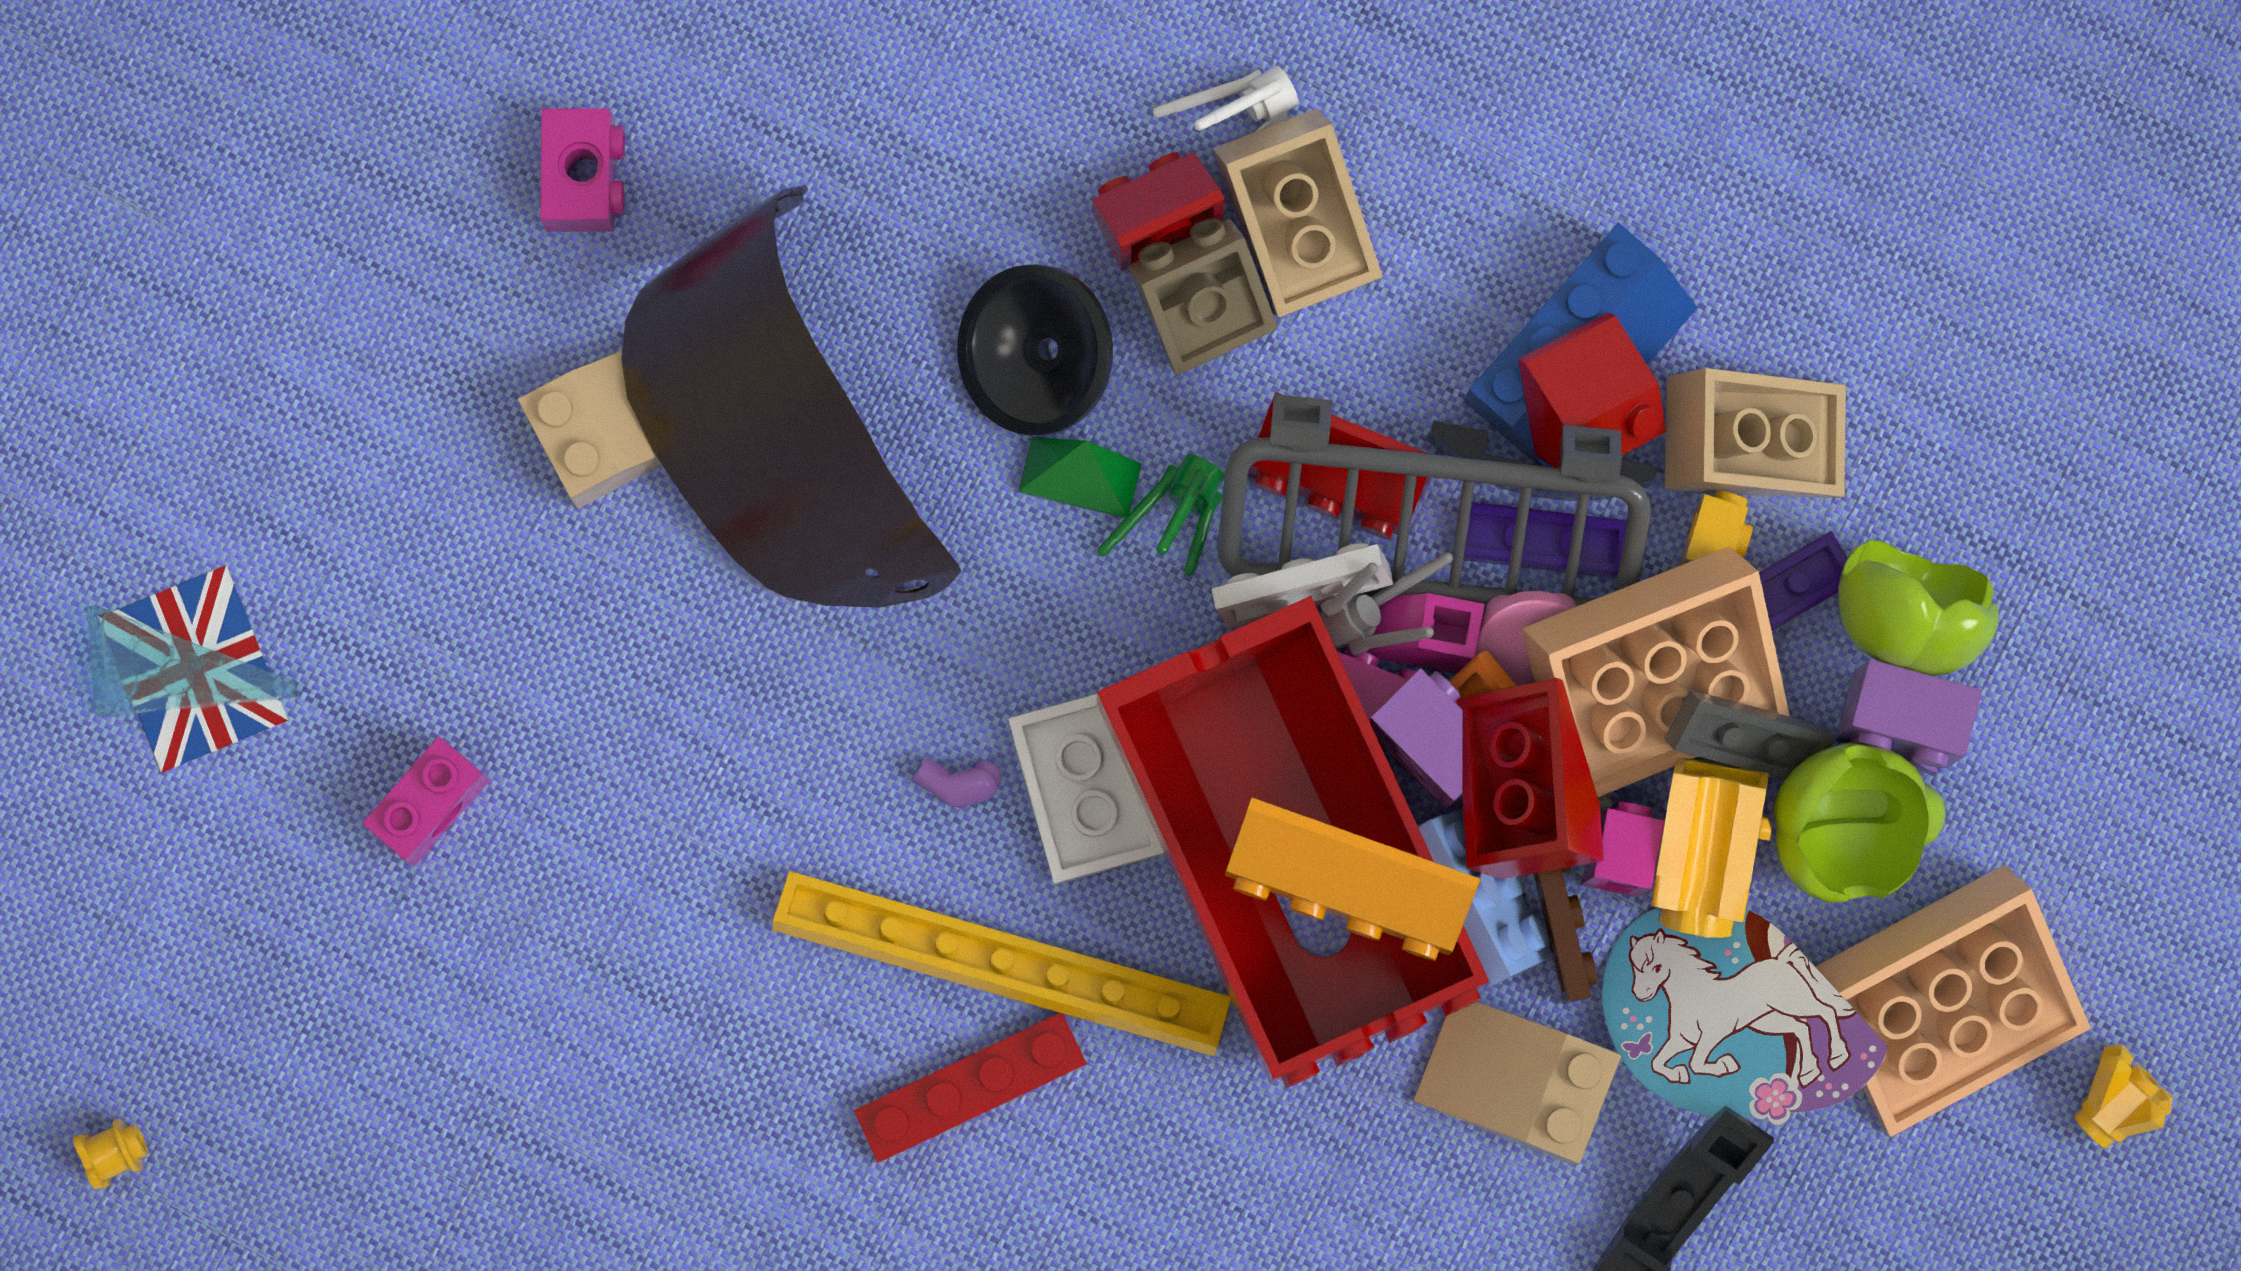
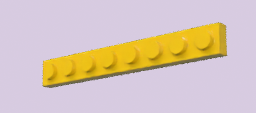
(1001, 963)

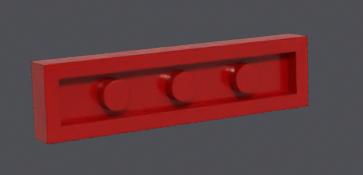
(970, 1087)

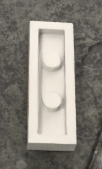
(1255, 596)

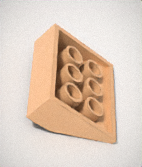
(1642, 651)
(1958, 996)

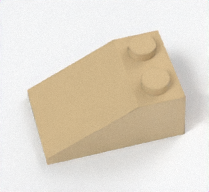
(1298, 211)
(590, 430)
(1754, 435)
(1518, 1080)

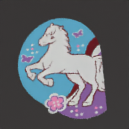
(1733, 1021)

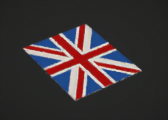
(212, 616)

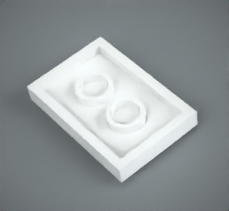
(1081, 791)

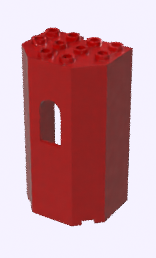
(1279, 724)

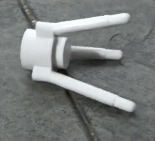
(1262, 95)

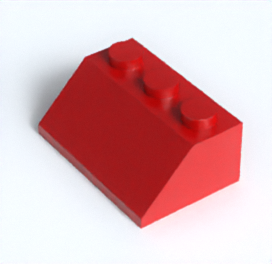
(1377, 493)

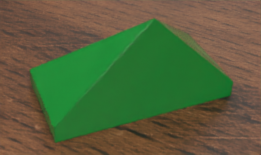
(1080, 475)

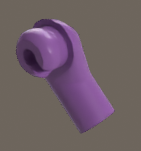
(959, 788)

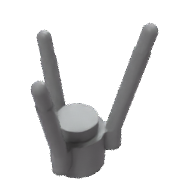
(1354, 618)

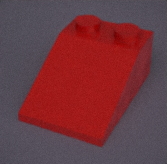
(1526, 783)

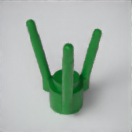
(1193, 487)

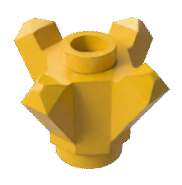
(2122, 1100)

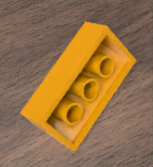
(1350, 878)

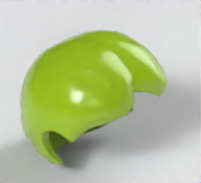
(1915, 610)
(1854, 822)

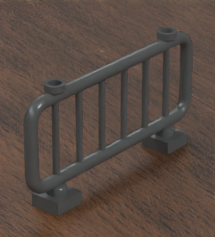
(1301, 436)

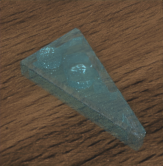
(155, 671)

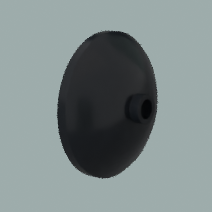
(1008, 357)

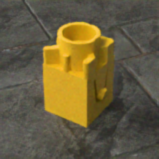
(1709, 847)

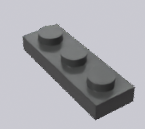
(1745, 735)

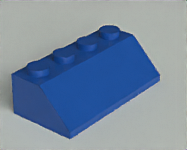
(1615, 278)

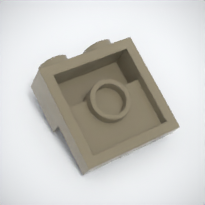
(1202, 294)

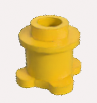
(111, 1152)

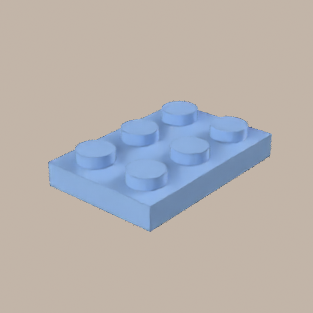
(1499, 919)

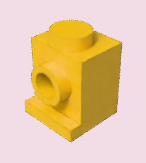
(1717, 525)

